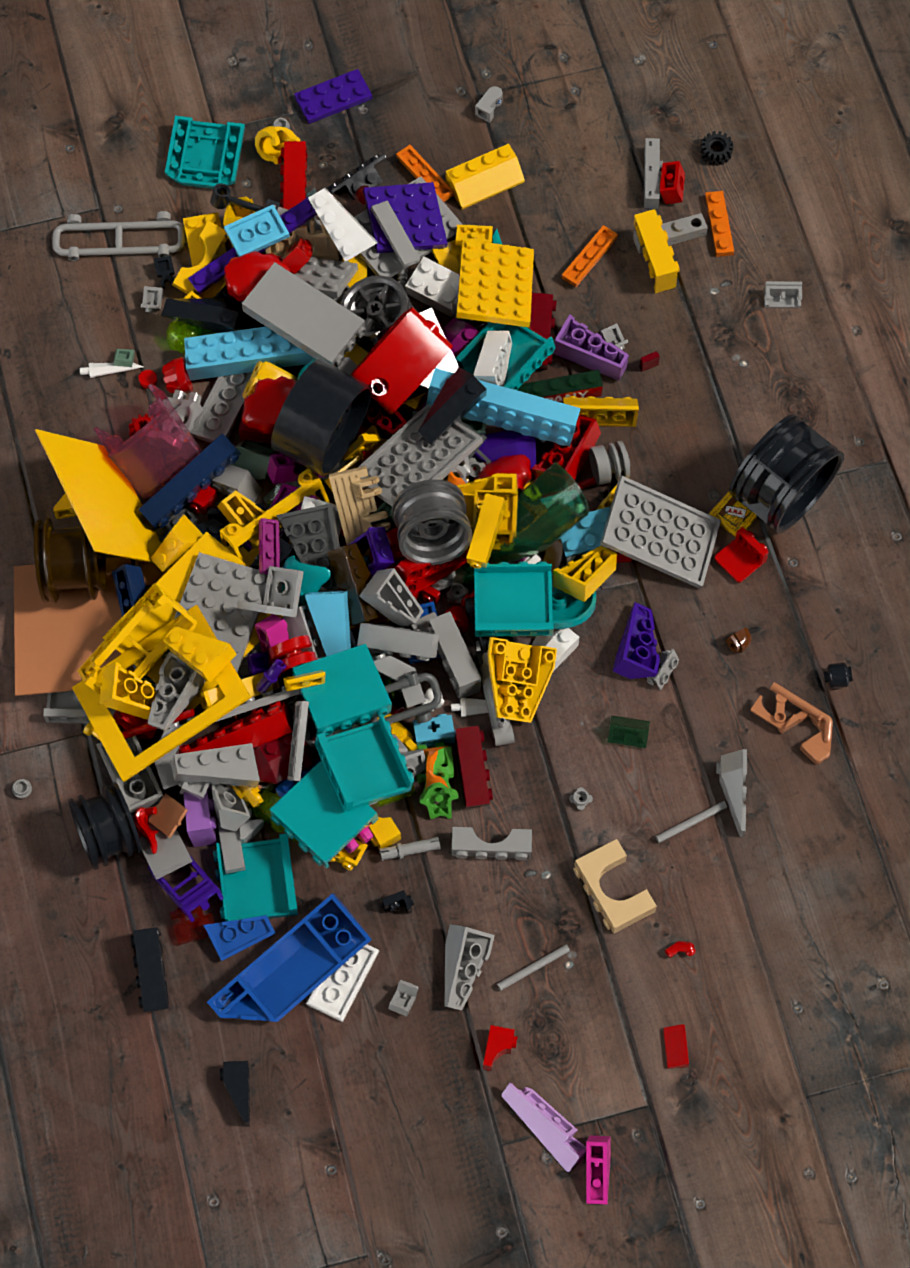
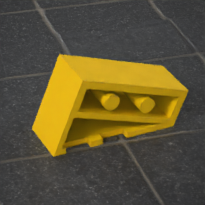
(241, 511)

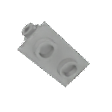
(667, 663)

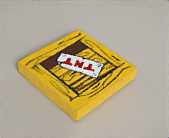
(732, 514)

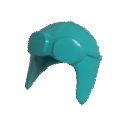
(312, 579)

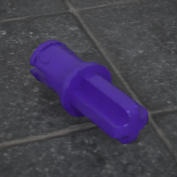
(270, 676)

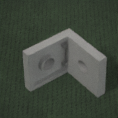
(274, 600)

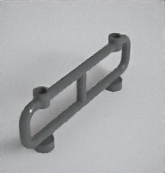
(421, 712)

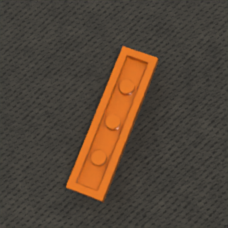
(419, 167)
(719, 223)
(589, 256)

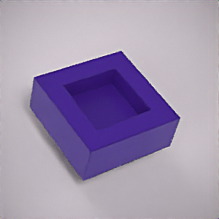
(258, 662)

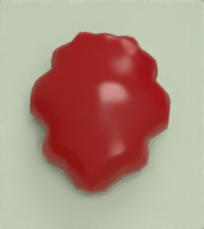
(246, 271)
(265, 404)
(509, 464)

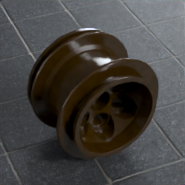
(66, 561)

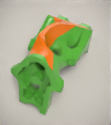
(437, 780)

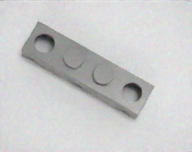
(652, 170)
(680, 230)

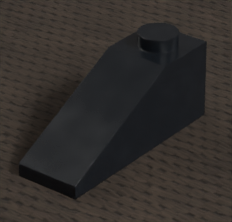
(237, 1083)

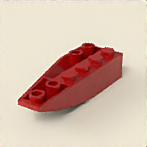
(256, 728)

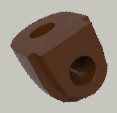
(739, 641)

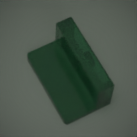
(628, 731)

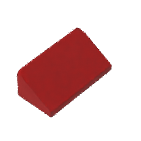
(676, 1046)

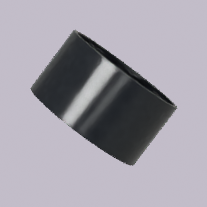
(321, 417)

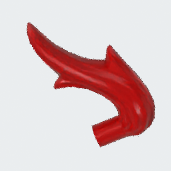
(140, 820)

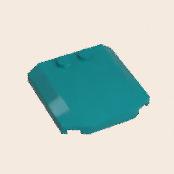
(204, 152)

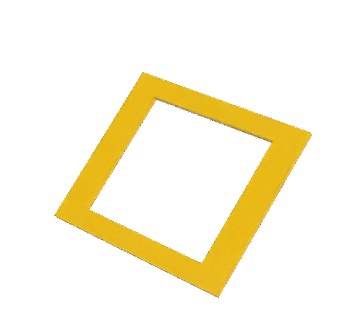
(108, 730)

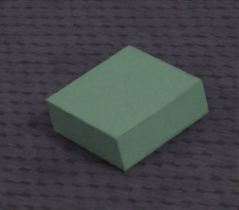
(124, 357)

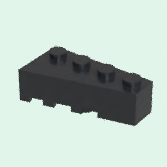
(151, 969)

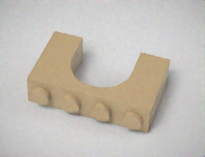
(616, 913)

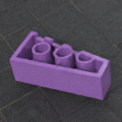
(589, 349)
(200, 819)

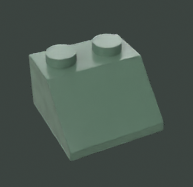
(254, 458)

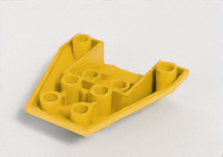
(518, 677)

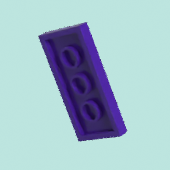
(333, 96)

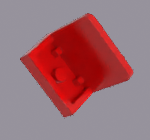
(742, 555)

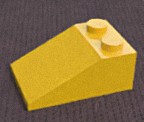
(193, 229)

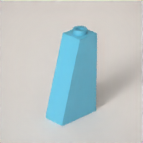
(331, 619)

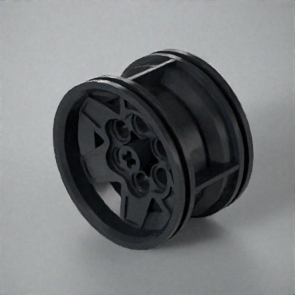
(786, 473)

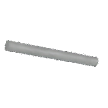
(690, 822)
(533, 967)

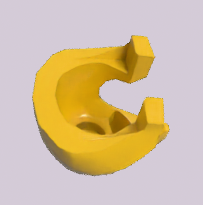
(270, 140)

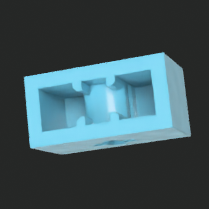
(444, 731)

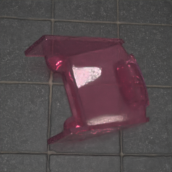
(156, 450)

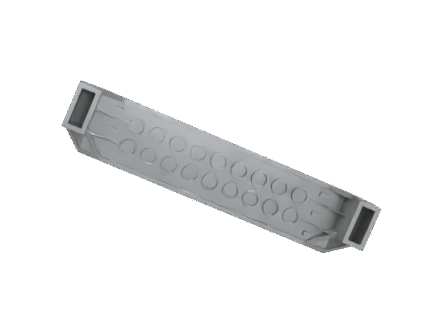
(385, 665)

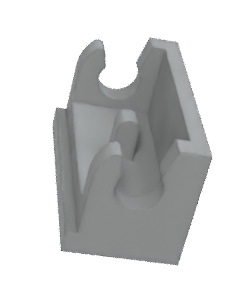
(782, 294)

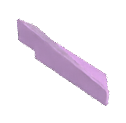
(547, 1125)

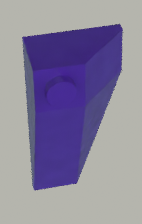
(507, 443)
(637, 648)

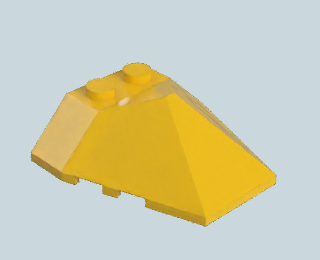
(499, 485)

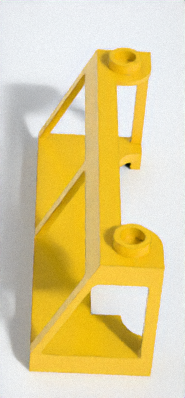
(236, 535)
(151, 600)

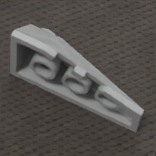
(229, 807)
(464, 956)

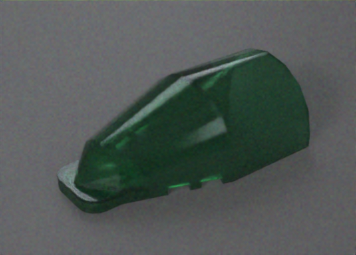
(544, 515)

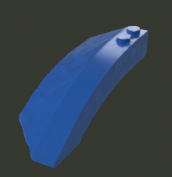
(293, 965)

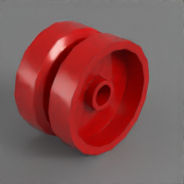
(293, 653)

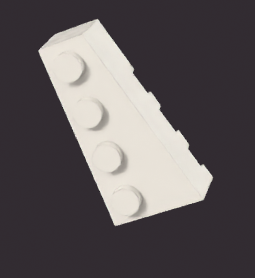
(341, 225)
(494, 357)

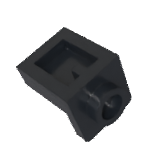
(395, 901)

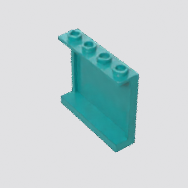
(526, 353)
(513, 600)
(350, 691)
(364, 764)
(316, 816)
(265, 884)

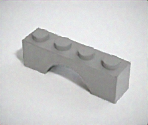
(516, 845)

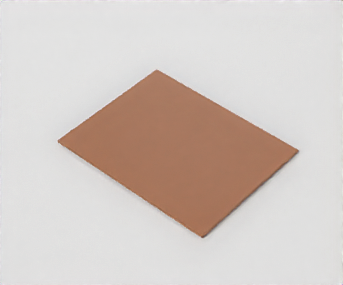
(61, 636)

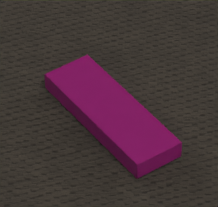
(268, 545)

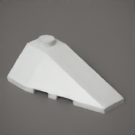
(563, 639)

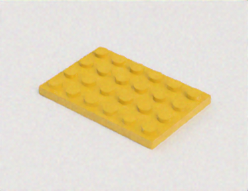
(495, 283)

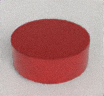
(147, 377)

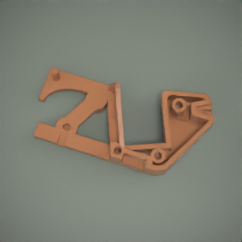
(815, 748)

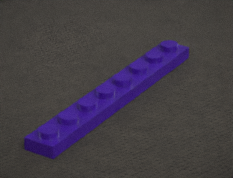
(215, 270)

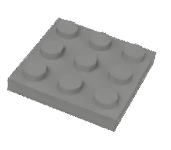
(328, 275)

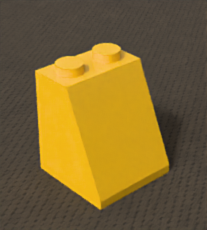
(176, 544)

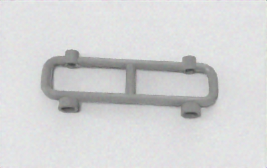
(74, 224)

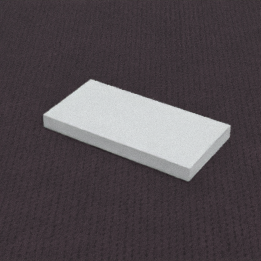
(341, 988)

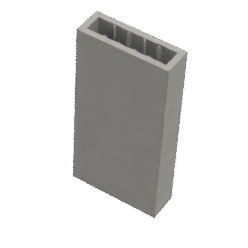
(304, 315)

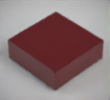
(649, 361)

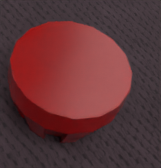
(176, 376)

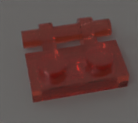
(191, 931)

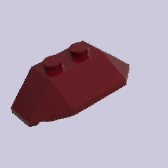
(274, 756)

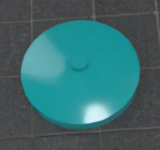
(569, 610)

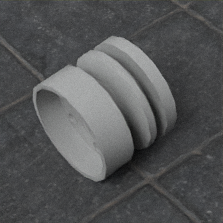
(606, 463)

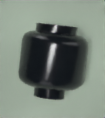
(838, 675)

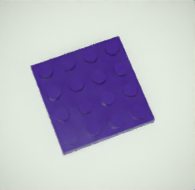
(416, 210)

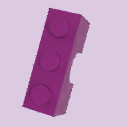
(283, 470)

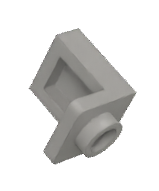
(152, 299)
(613, 335)
(403, 998)

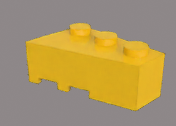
(586, 574)
(200, 652)

